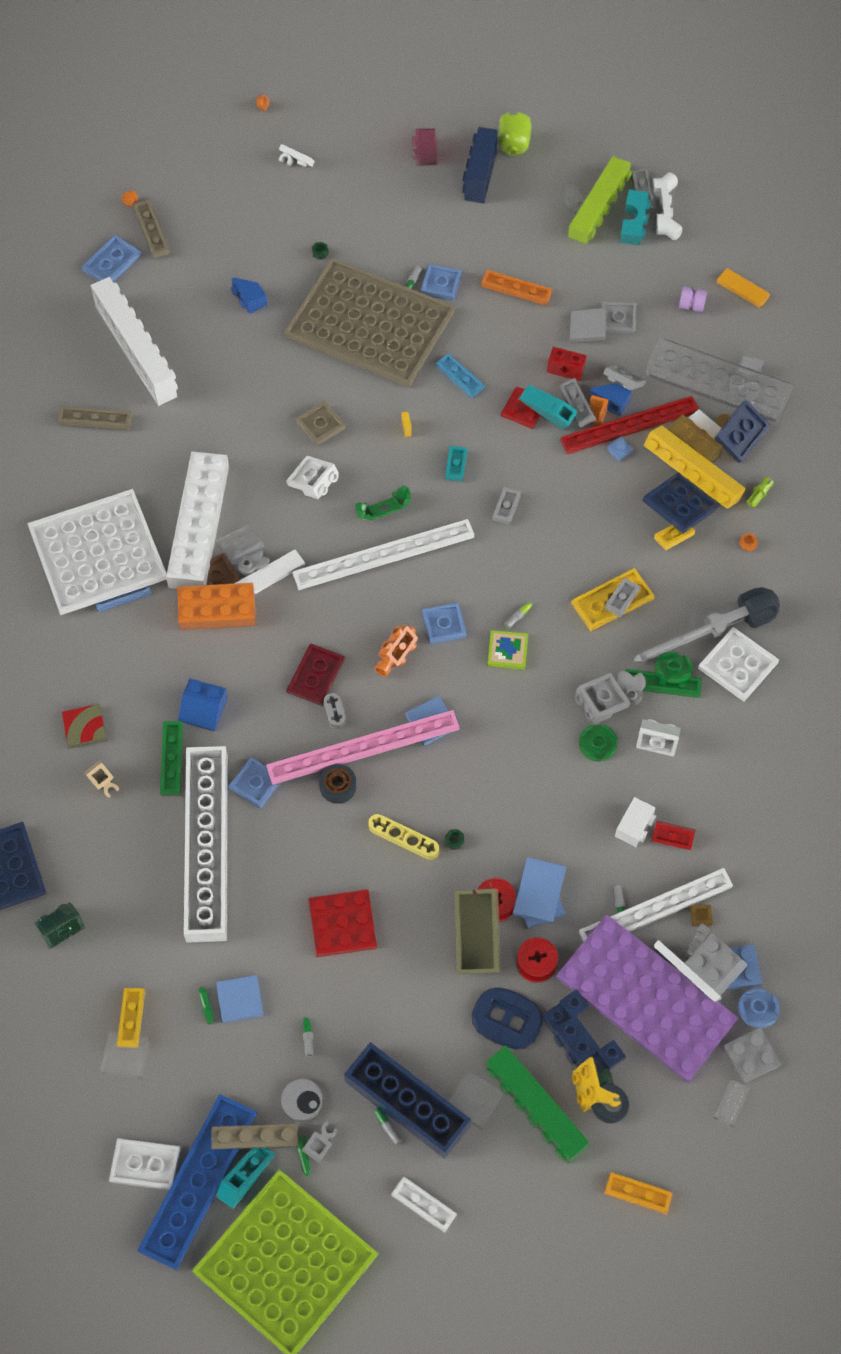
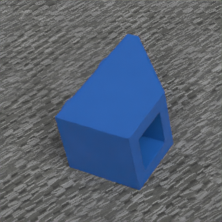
(249, 293)

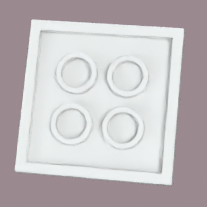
(738, 664)

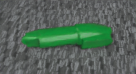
(207, 1009)
(302, 1141)

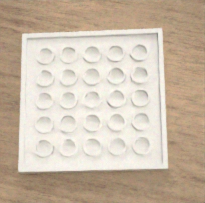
(97, 551)

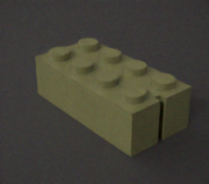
(477, 931)

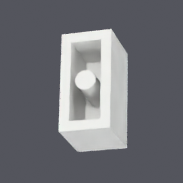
(635, 822)

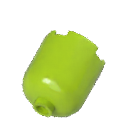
(514, 133)

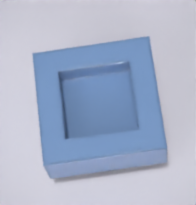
(620, 449)

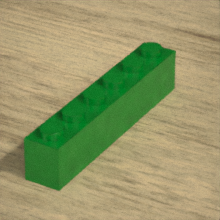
(537, 1104)

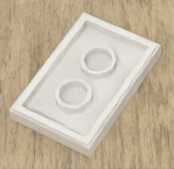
(144, 1164)

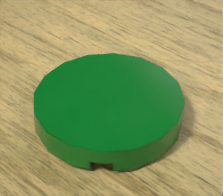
(673, 667)
(598, 742)

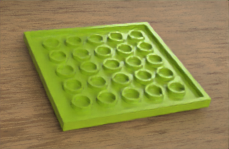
(285, 1263)

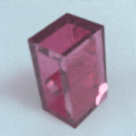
(425, 147)

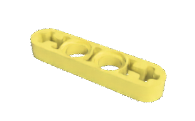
(401, 840)

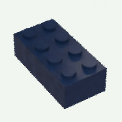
(480, 164)

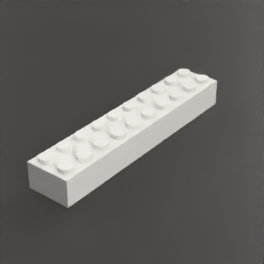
(206, 844)

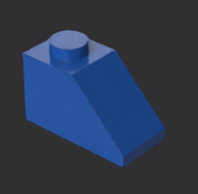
(617, 396)

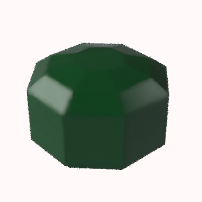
(320, 250)
(454, 839)

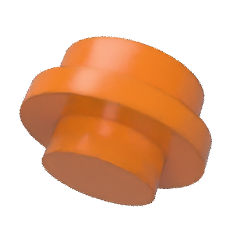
(262, 102)
(129, 198)
(748, 542)

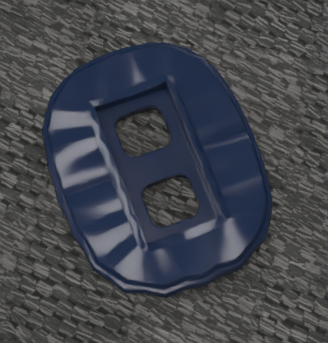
(513, 1005)

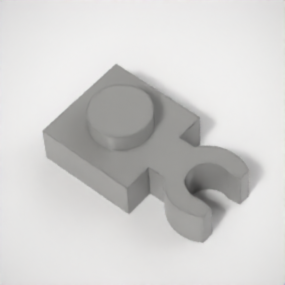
(319, 1144)

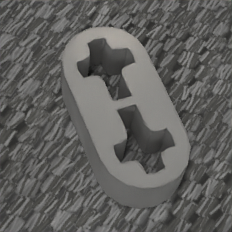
(337, 710)

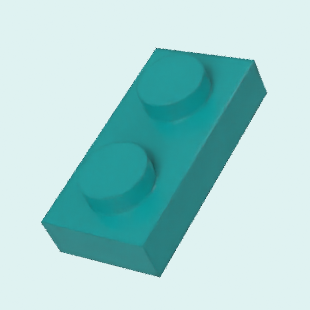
(456, 463)

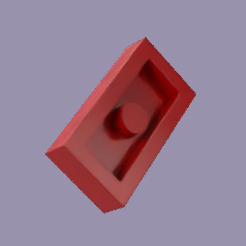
(673, 835)

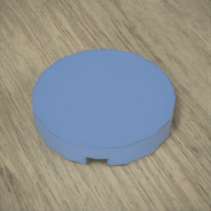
(758, 1008)

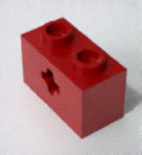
(566, 363)

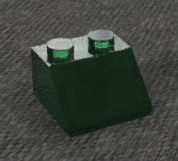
(59, 925)

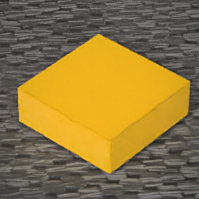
(406, 424)

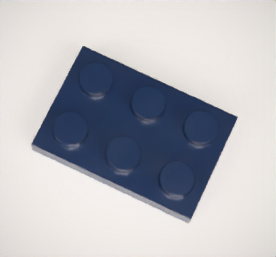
(742, 431)

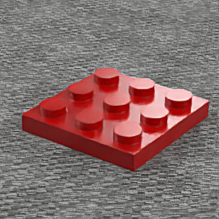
(342, 923)

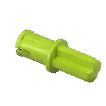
(759, 492)

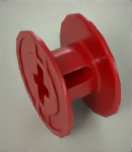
(506, 896)
(545, 952)

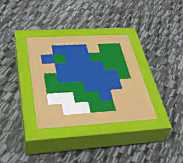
(507, 650)

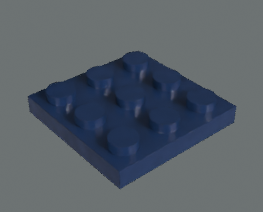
(680, 502)

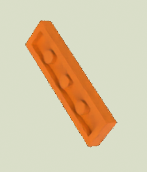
(516, 287)

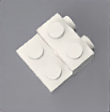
(313, 477)

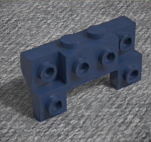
(575, 1038)

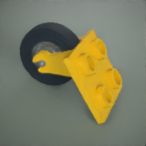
(607, 1101)

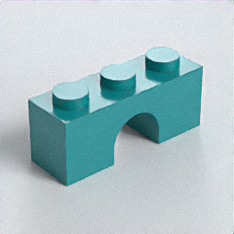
(633, 230)

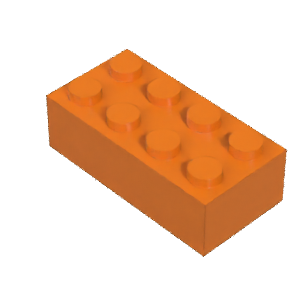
(216, 606)

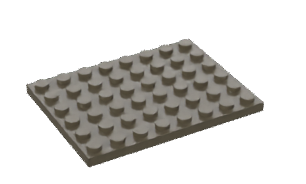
(370, 322)

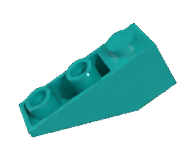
(548, 406)

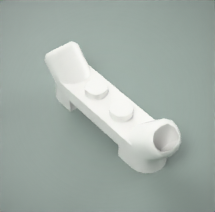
(664, 223)

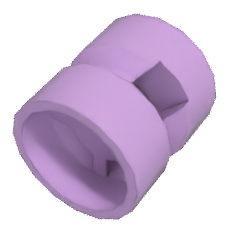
(693, 299)

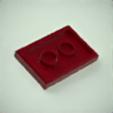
(315, 674)

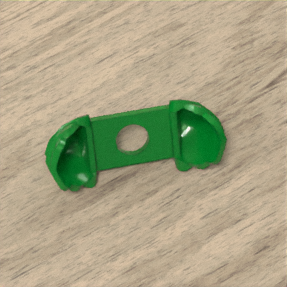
(399, 500)

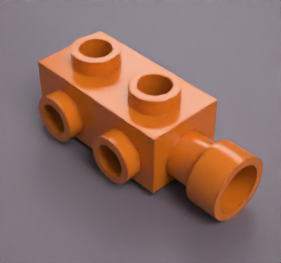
(395, 649)

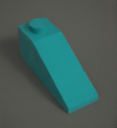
(244, 1175)

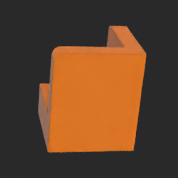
(599, 408)

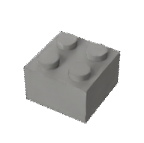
(716, 964)

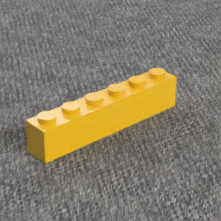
(694, 467)

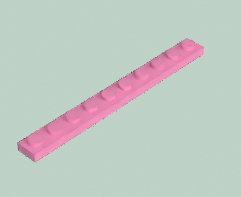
(362, 747)

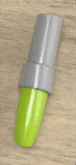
(518, 615)

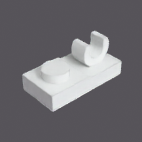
(289, 153)

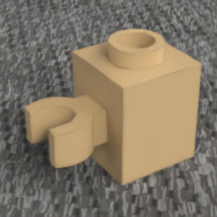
(100, 777)

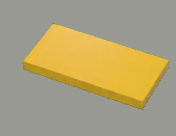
(592, 603)

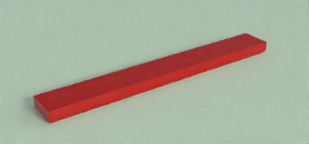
(628, 425)

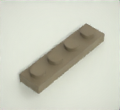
(151, 228)
(94, 418)
(254, 1136)

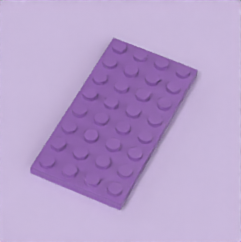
(647, 998)

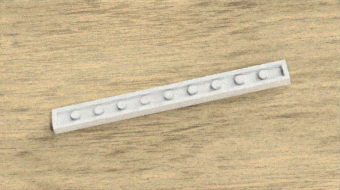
(383, 554)

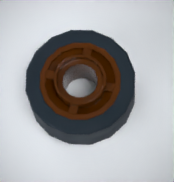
(334, 774)

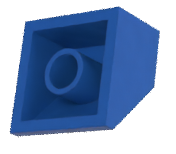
(202, 704)

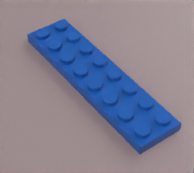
(194, 1187)

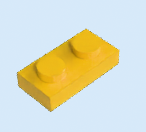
(671, 536)

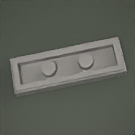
(641, 182)
(577, 400)

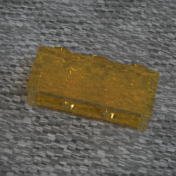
(696, 438)

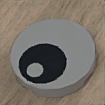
(301, 1100)

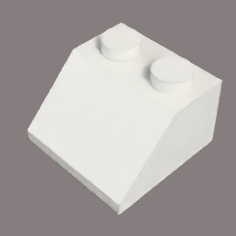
(658, 737)

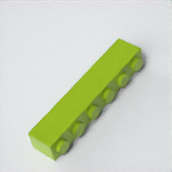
(599, 200)

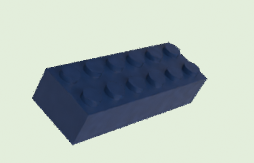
(407, 1100)

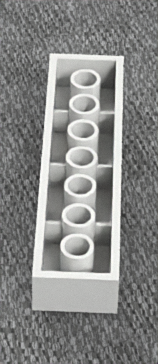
(134, 341)
(197, 520)

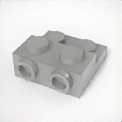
(601, 698)

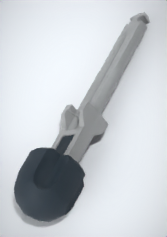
(755, 608)

